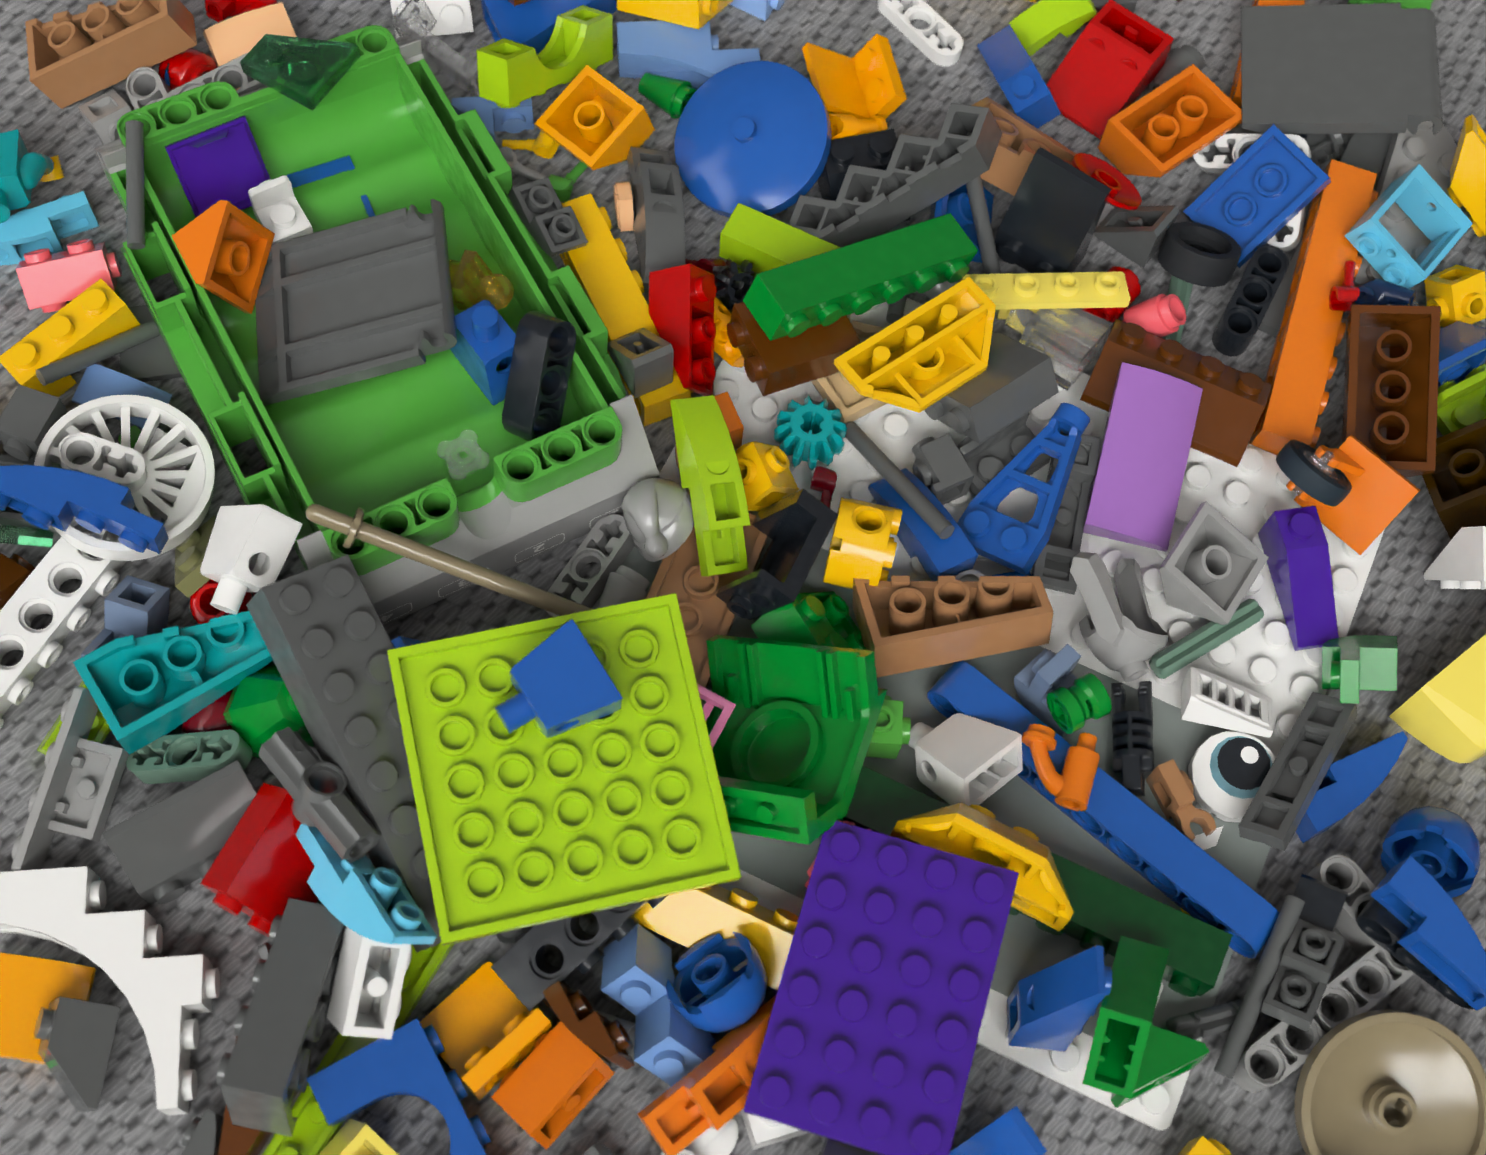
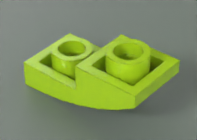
(1048, 19)

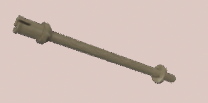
(356, 528)

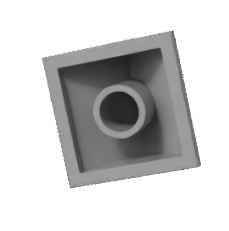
(1210, 567)

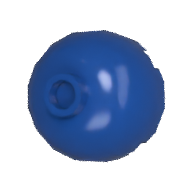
(1439, 843)
(719, 983)

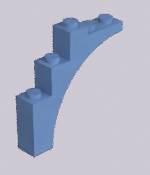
(674, 51)

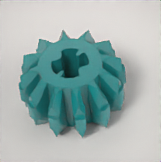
(812, 419)

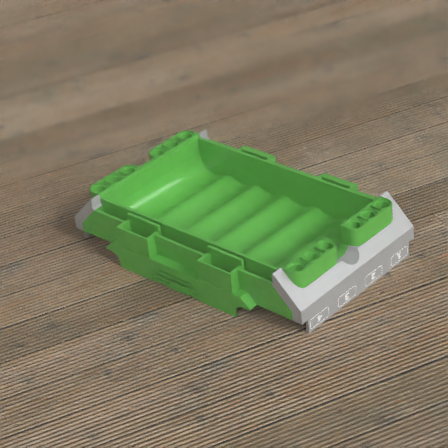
(380, 436)

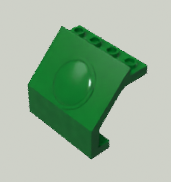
(794, 734)

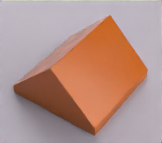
(226, 253)

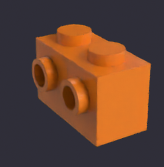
(552, 1085)

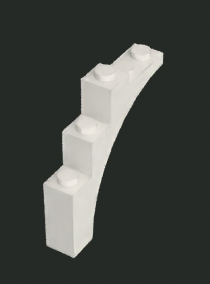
(162, 990)

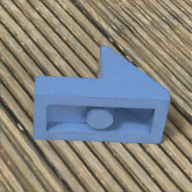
(497, 118)

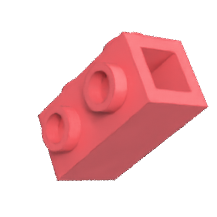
(60, 277)

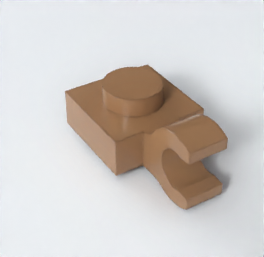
(1175, 797)

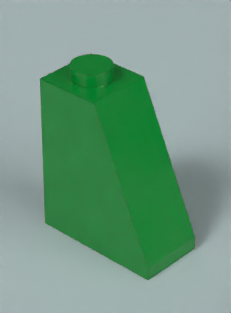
(1126, 1017)

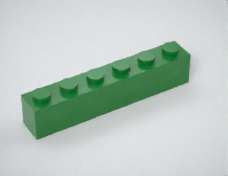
(859, 276)

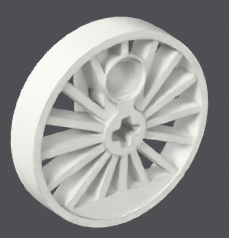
(139, 469)

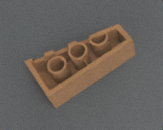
(104, 45)
(949, 619)

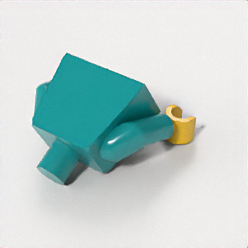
(22, 172)

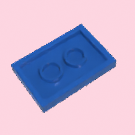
(1259, 192)

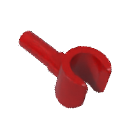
(1342, 296)

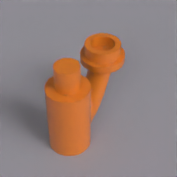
(1075, 784)

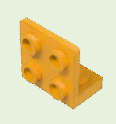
(857, 85)
(485, 1030)

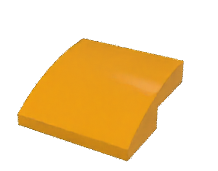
(26, 988)

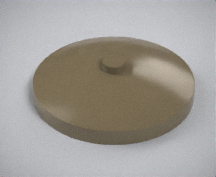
(1391, 1089)

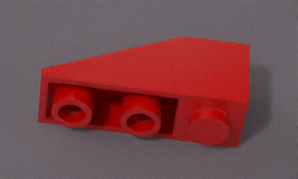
(684, 316)

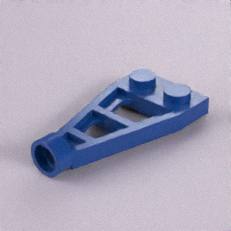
(1010, 540)

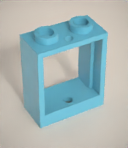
(1440, 225)

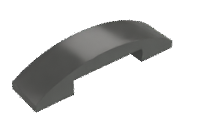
(1066, 536)

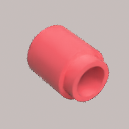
(1157, 315)

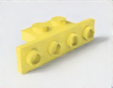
(1053, 290)

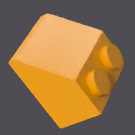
(596, 121)

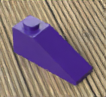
(1301, 575)

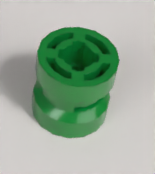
(1078, 703)

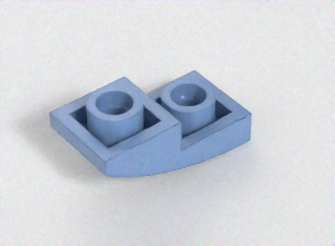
(103, 382)

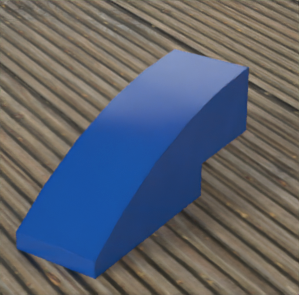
(935, 554)
(1349, 785)
(1436, 929)

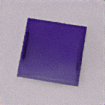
(218, 165)

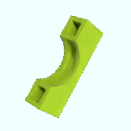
(516, 72)

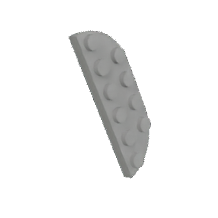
(1405, 152)

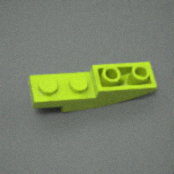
(715, 484)

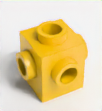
(1459, 293)
(764, 474)

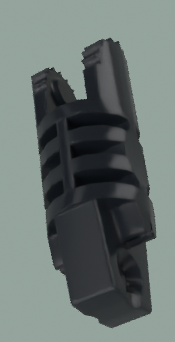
(1133, 737)

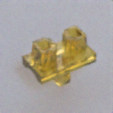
(475, 282)

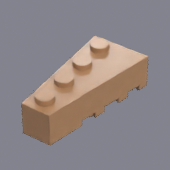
(1017, 148)

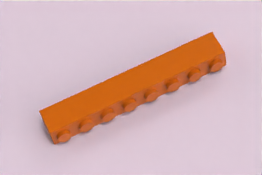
(1309, 328)

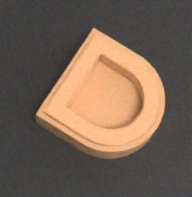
(623, 206)

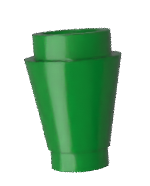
(666, 93)

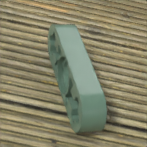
(162, 758)

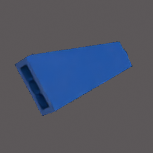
(534, 20)

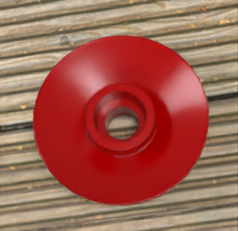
(1122, 193)

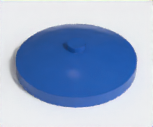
(753, 138)

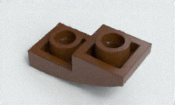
(589, 1026)

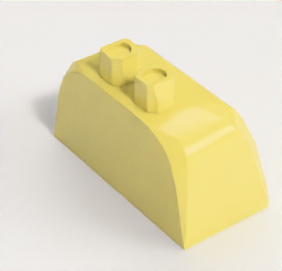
(1451, 708)

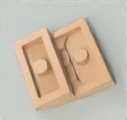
(242, 32)

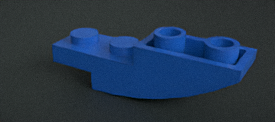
(56, 495)

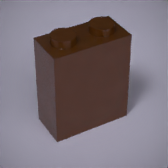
(788, 360)

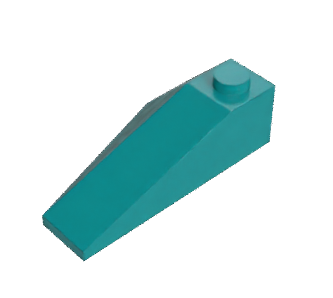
(169, 676)

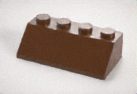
(1393, 383)
(1229, 398)

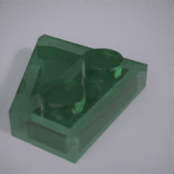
(300, 66)

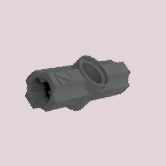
(319, 795)

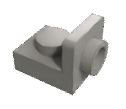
(103, 115)

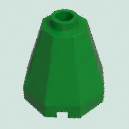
(261, 708)

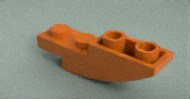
(710, 1091)

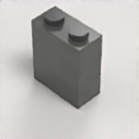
(1009, 388)

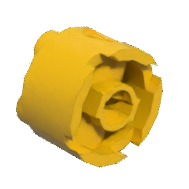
(861, 543)

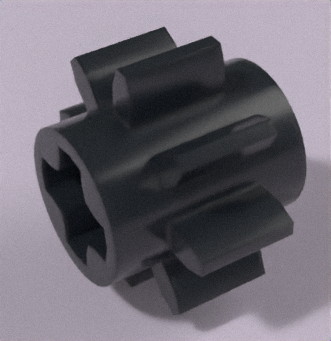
(730, 274)

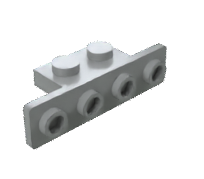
(74, 788)

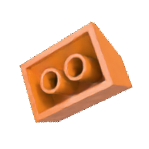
(1169, 125)

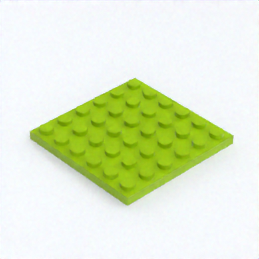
(569, 821)

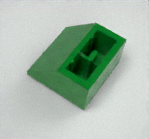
(813, 620)

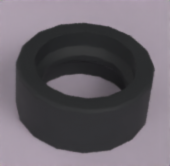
(1199, 254)

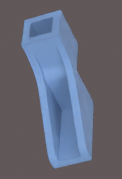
(636, 978)

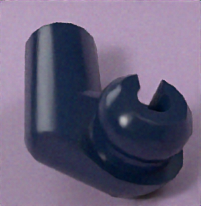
(1383, 293)

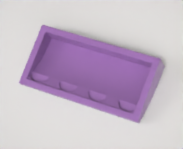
(1142, 457)

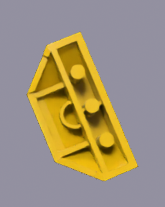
(1469, 174)
(925, 350)
(978, 836)

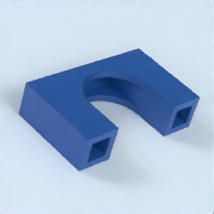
(394, 1068)

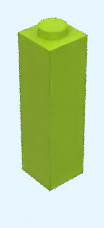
(766, 241)

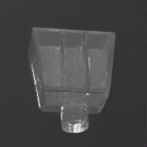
(1065, 335)

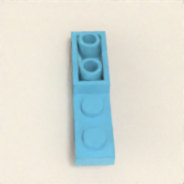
(44, 226)
(364, 897)

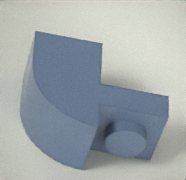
(133, 609)
(1042, 676)

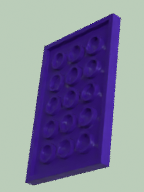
(882, 994)

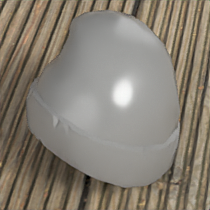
(658, 516)

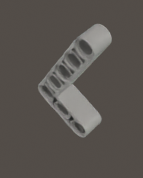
(1341, 992)

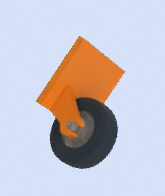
(1349, 486)

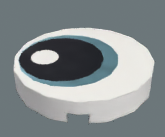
(1229, 773)

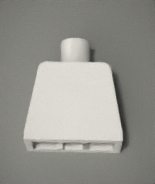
(246, 551)
(965, 758)

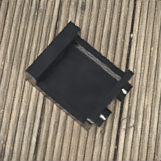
(797, 534)

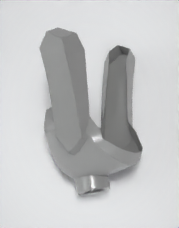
(1116, 638)

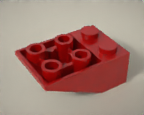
(1108, 67)

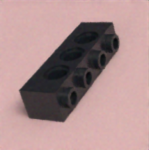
(529, 972)

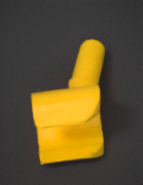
(542, 146)

